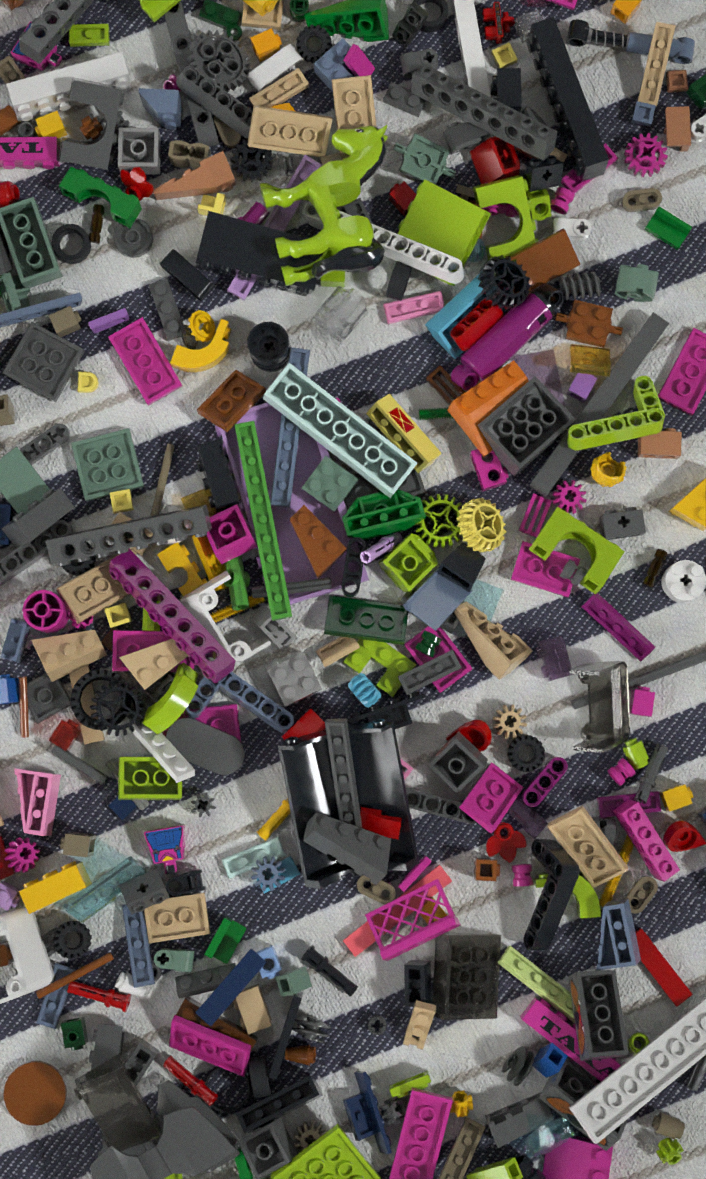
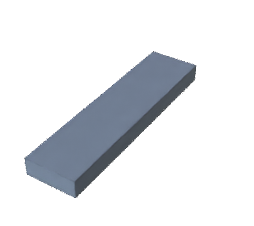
(138, 948)

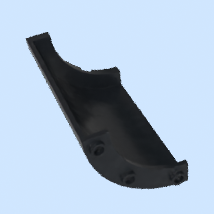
(379, 787)

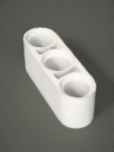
(275, 67)

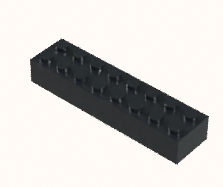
(567, 99)

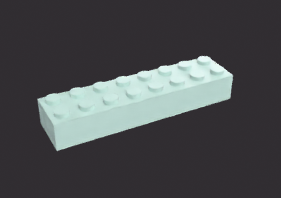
(339, 430)

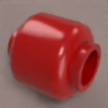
(8, 193)

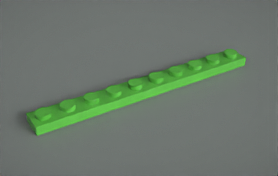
(263, 521)

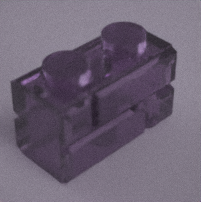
(554, 658)

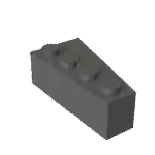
(350, 845)

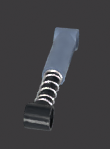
(580, 34)

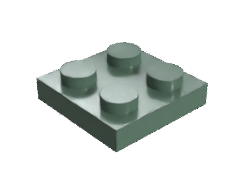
(329, 484)

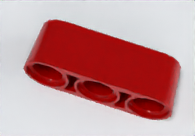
(476, 324)

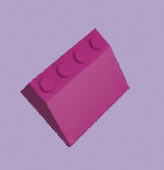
(578, 1160)

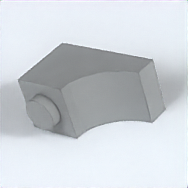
(275, 630)

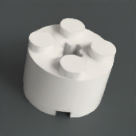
(692, 573)

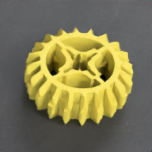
(481, 525)

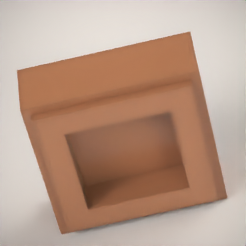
(676, 81)

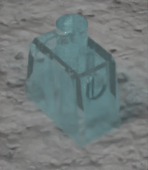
(542, 1139)

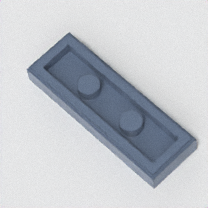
(54, 1002)

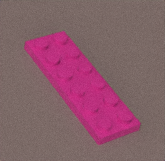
(421, 1135)

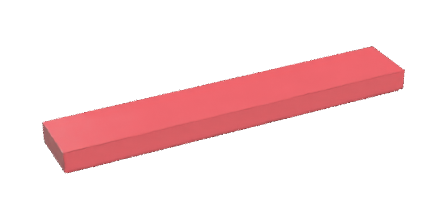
(364, 937)

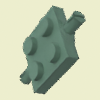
(424, 159)

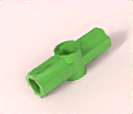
(238, 583)

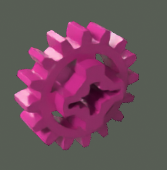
(645, 146)

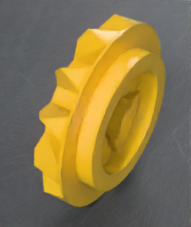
(208, 329)

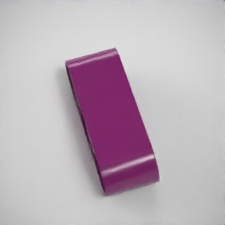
(553, 778)

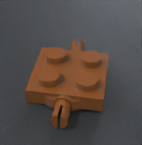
(589, 323)

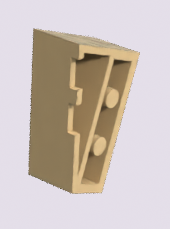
(68, 652)
(153, 662)

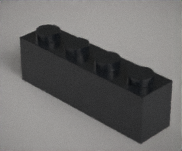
(279, 1104)

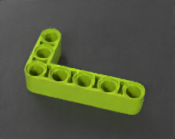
(624, 423)

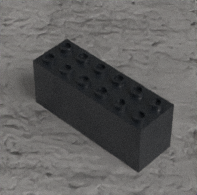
(249, 252)

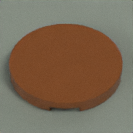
(35, 1093)

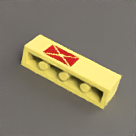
(403, 432)

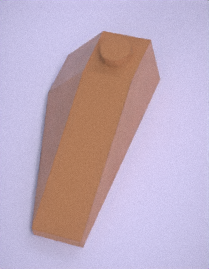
(209, 178)

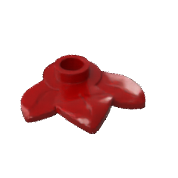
(136, 183)
(505, 845)

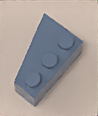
(618, 937)

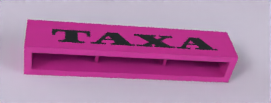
(29, 152)
(564, 1036)

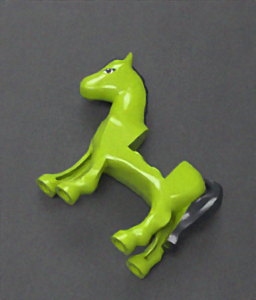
(345, 241)

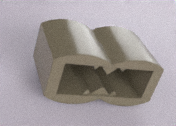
(185, 155)

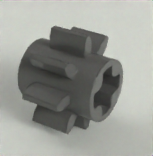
(202, 810)
(393, 1111)

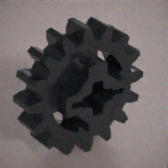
(247, 166)

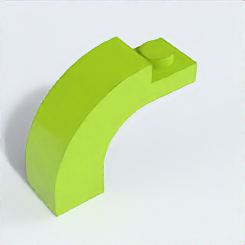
(174, 702)
(586, 897)

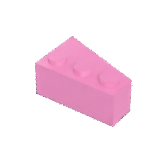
(38, 800)

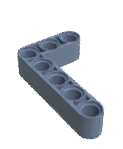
(239, 696)

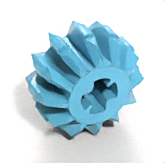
(364, 690)

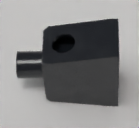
(462, 566)

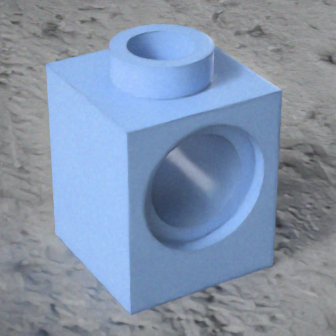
(269, 952)

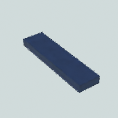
(230, 987)

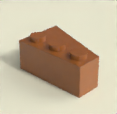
(317, 541)

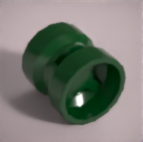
(298, 12)
(428, 644)

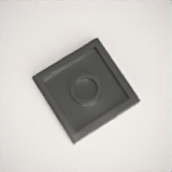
(46, 697)

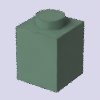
(293, 981)

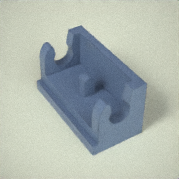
(15, 640)

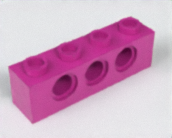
(646, 840)

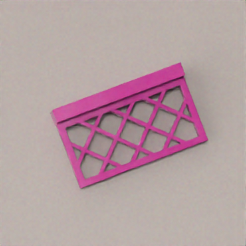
(420, 936)

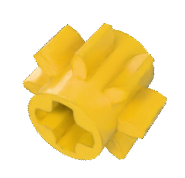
(461, 1104)

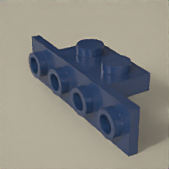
(364, 1114)

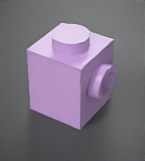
(9, 896)

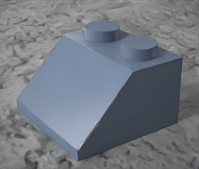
(163, 106)

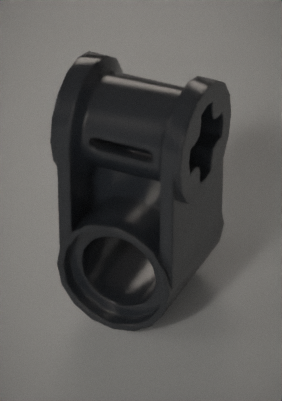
(187, 883)

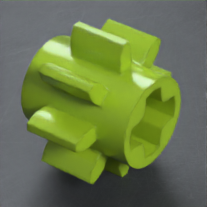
(669, 1151)

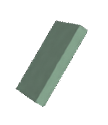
(20, 481)

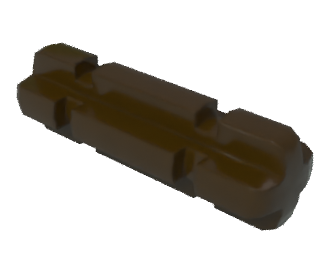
(96, 223)
(655, 568)

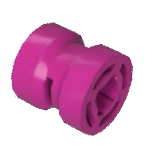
(561, 201)
(621, 771)
(522, 875)

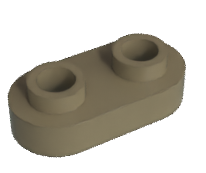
(641, 201)
(375, 891)
(642, 896)

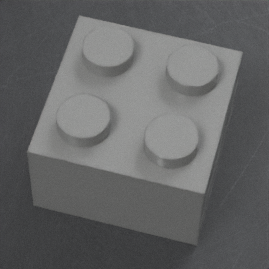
(139, 149)
(294, 679)

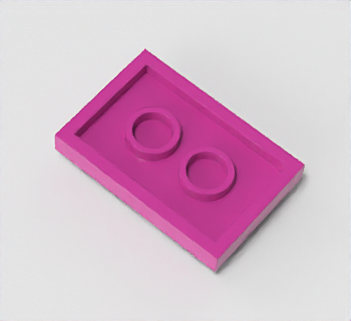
(540, 573)
(445, 646)
(491, 797)

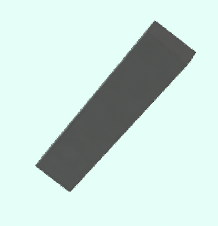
(343, 771)

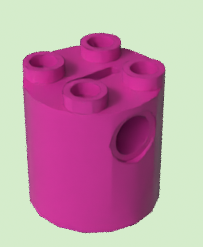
(45, 611)

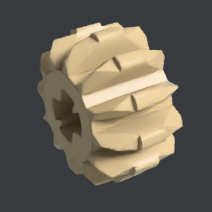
(515, 725)

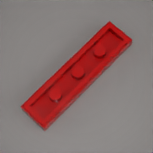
(661, 970)

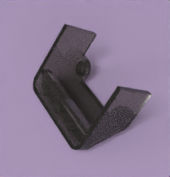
(607, 705)

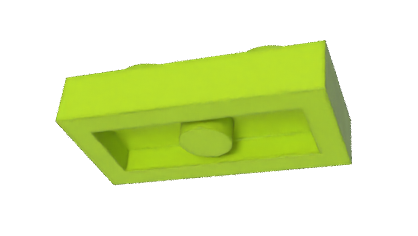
(89, 35)
(402, 1087)

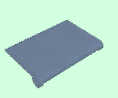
(436, 600)

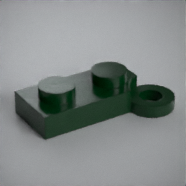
(222, 17)

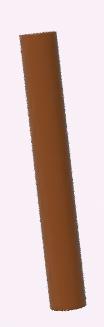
(23, 701)

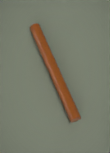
(74, 975)

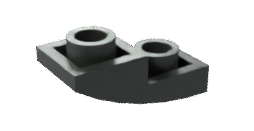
(410, 24)

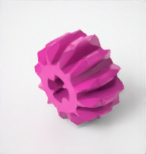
(575, 502)
(27, 861)

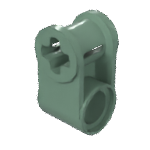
(178, 960)

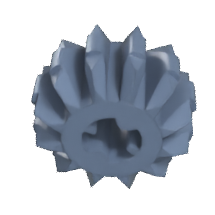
(261, 876)

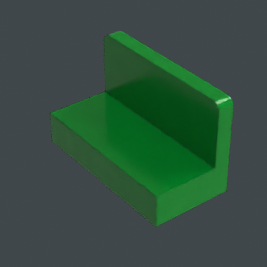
(668, 228)
(225, 940)

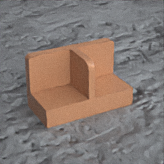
(678, 127)

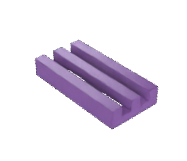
(109, 320)

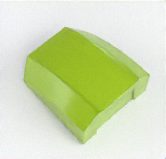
(409, 562)

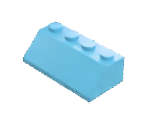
(452, 313)

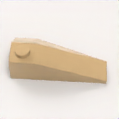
(496, 647)

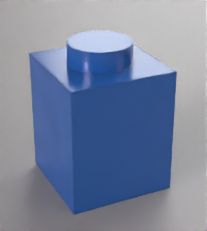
(9, 689)
(549, 1060)

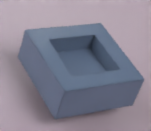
(643, 113)

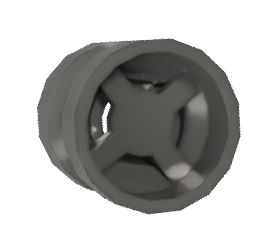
(568, 571)

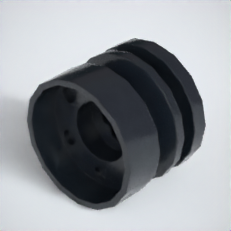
(267, 336)

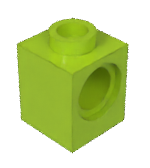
(537, 197)

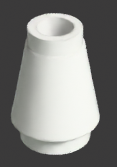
(125, 984)

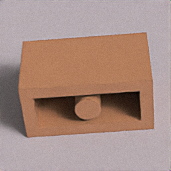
(661, 445)

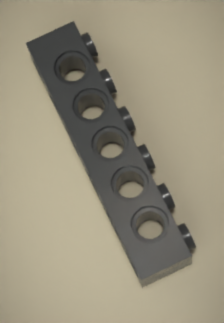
(51, 34)

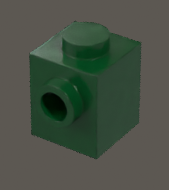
(74, 1033)

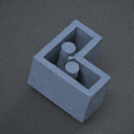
(331, 64)

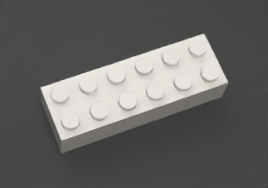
(51, 90)

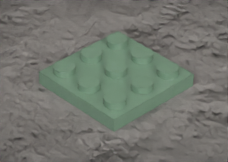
(107, 464)

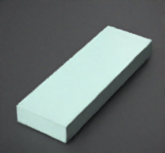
(246, 859)

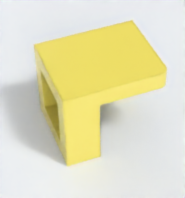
(212, 204)
(118, 615)

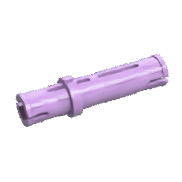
(374, 551)

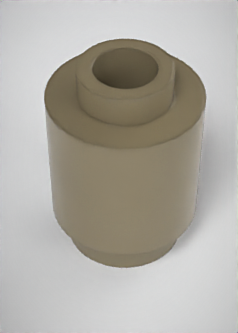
(668, 1126)

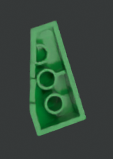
(353, 19)

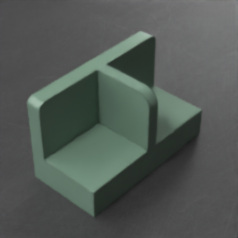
(13, 292)

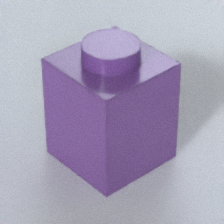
(581, 386)

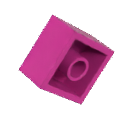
(230, 534)

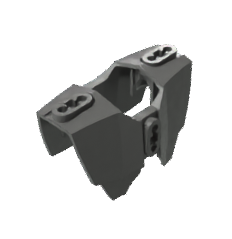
(190, 1144)

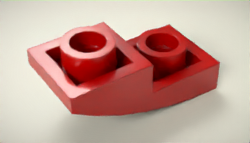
(380, 824)

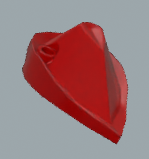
(476, 732)
(682, 837)

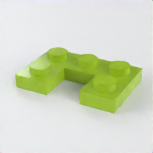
(385, 655)

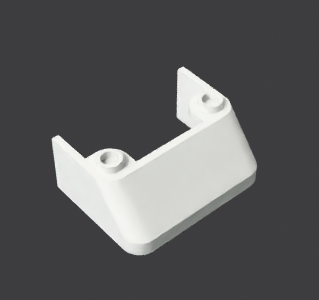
(203, 600)
(28, 953)

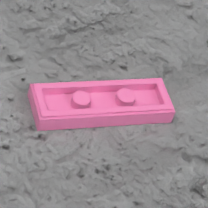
(413, 307)

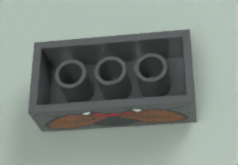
(598, 1015)
(567, 1088)

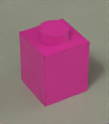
(642, 702)

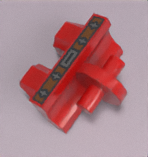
(494, 14)

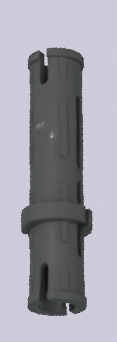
(648, 780)

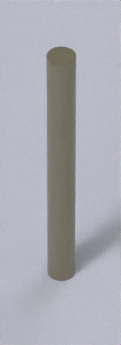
(162, 479)

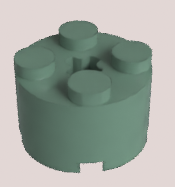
(636, 283)

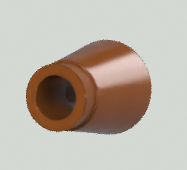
(301, 1054)

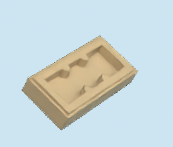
(336, 650)

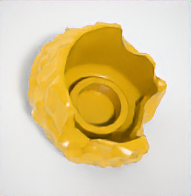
(607, 471)

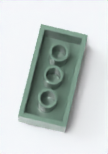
(29, 243)

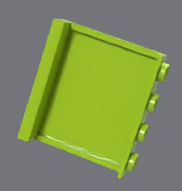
(443, 222)

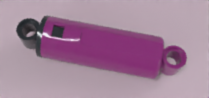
(507, 336)

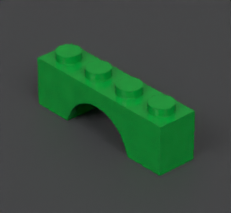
(80, 186)

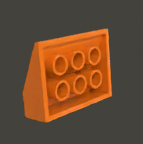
(484, 399)

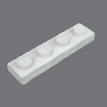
(165, 753)

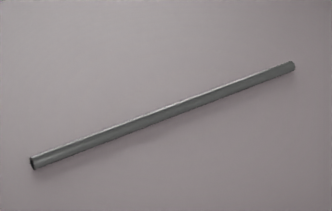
(652, 675)

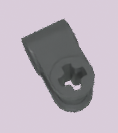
(414, 60)

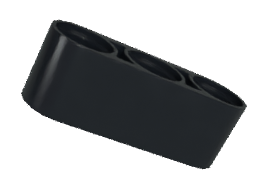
(187, 275)
(354, 577)

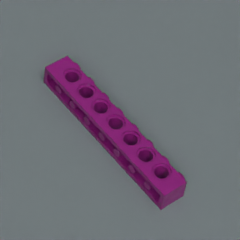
(170, 605)

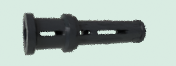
(322, 965)

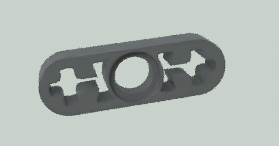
(52, 446)

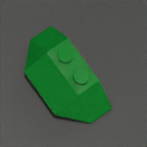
(380, 515)

